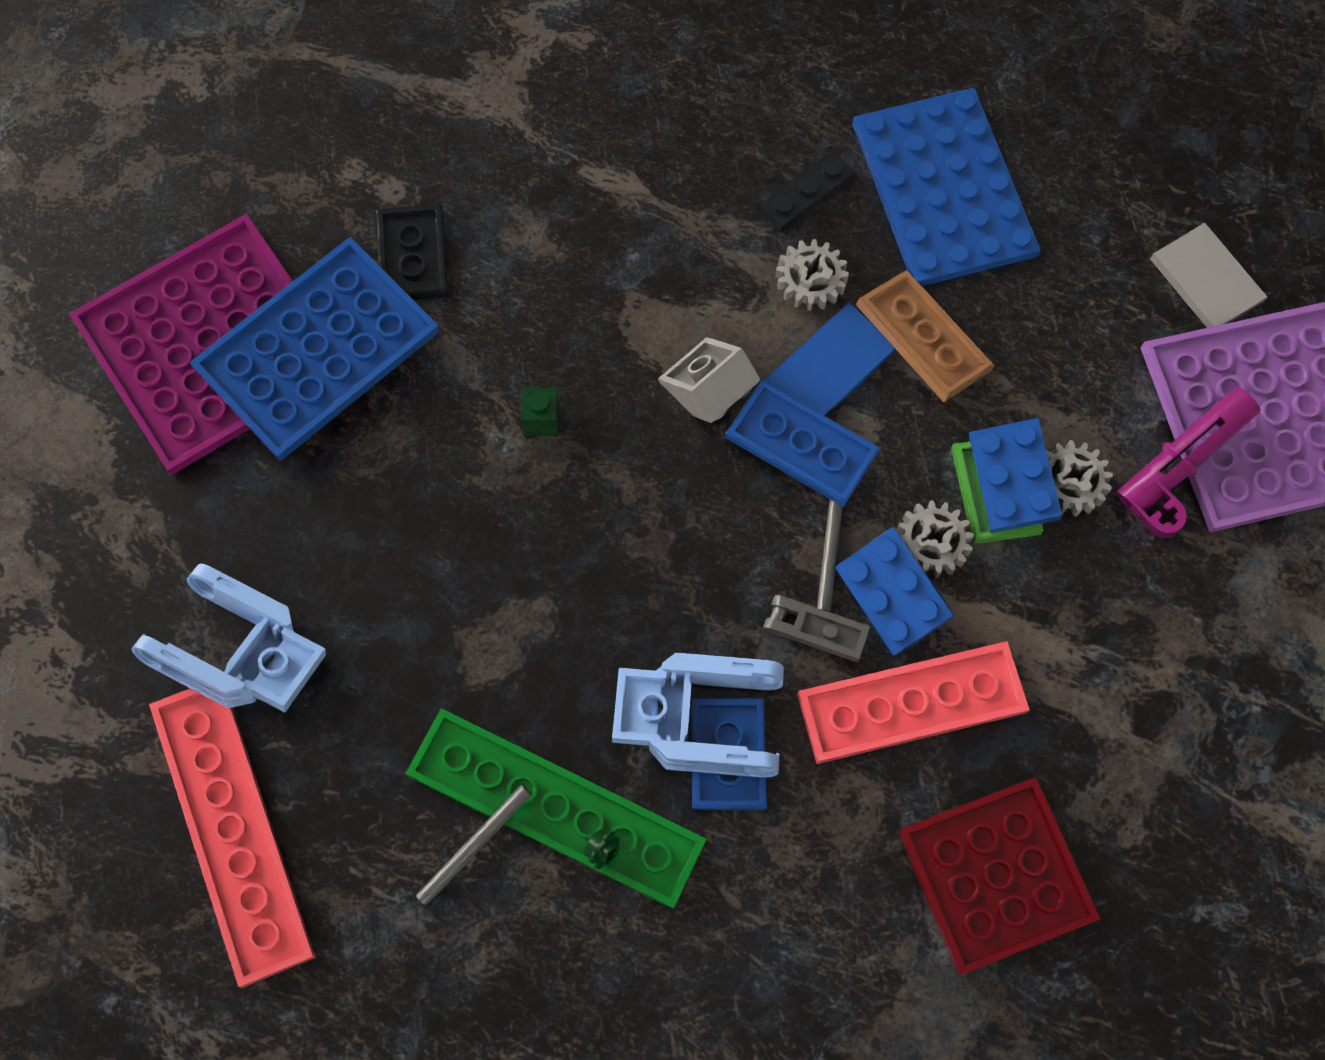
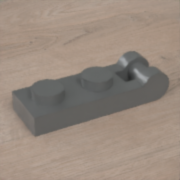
(817, 628)

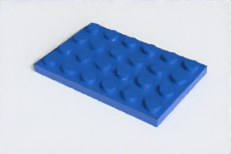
(945, 187)
(315, 348)

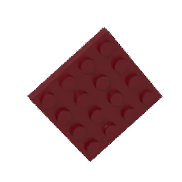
(998, 876)

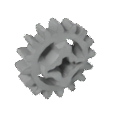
(801, 265)
(1078, 464)
(937, 524)

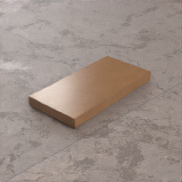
(925, 335)

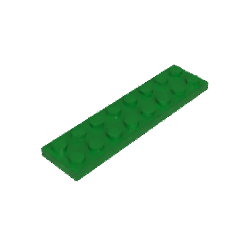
(563, 808)

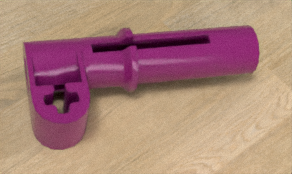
(1151, 485)

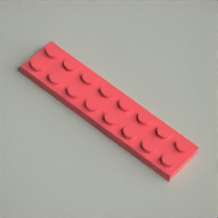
(232, 836)

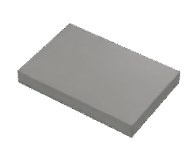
(1208, 277)

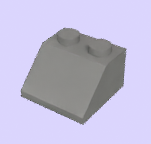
(710, 379)

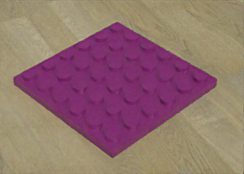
(168, 317)

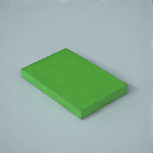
(974, 502)

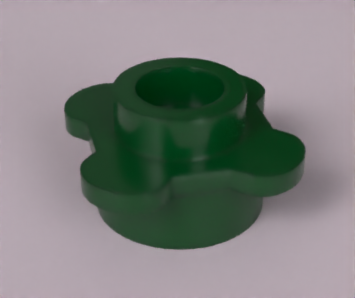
(602, 848)

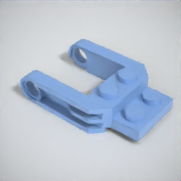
(267, 665)
(656, 706)

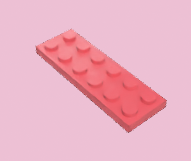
(912, 702)

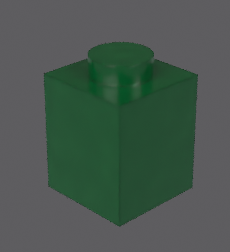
(539, 411)

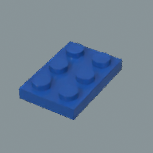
(1015, 475)
(894, 591)

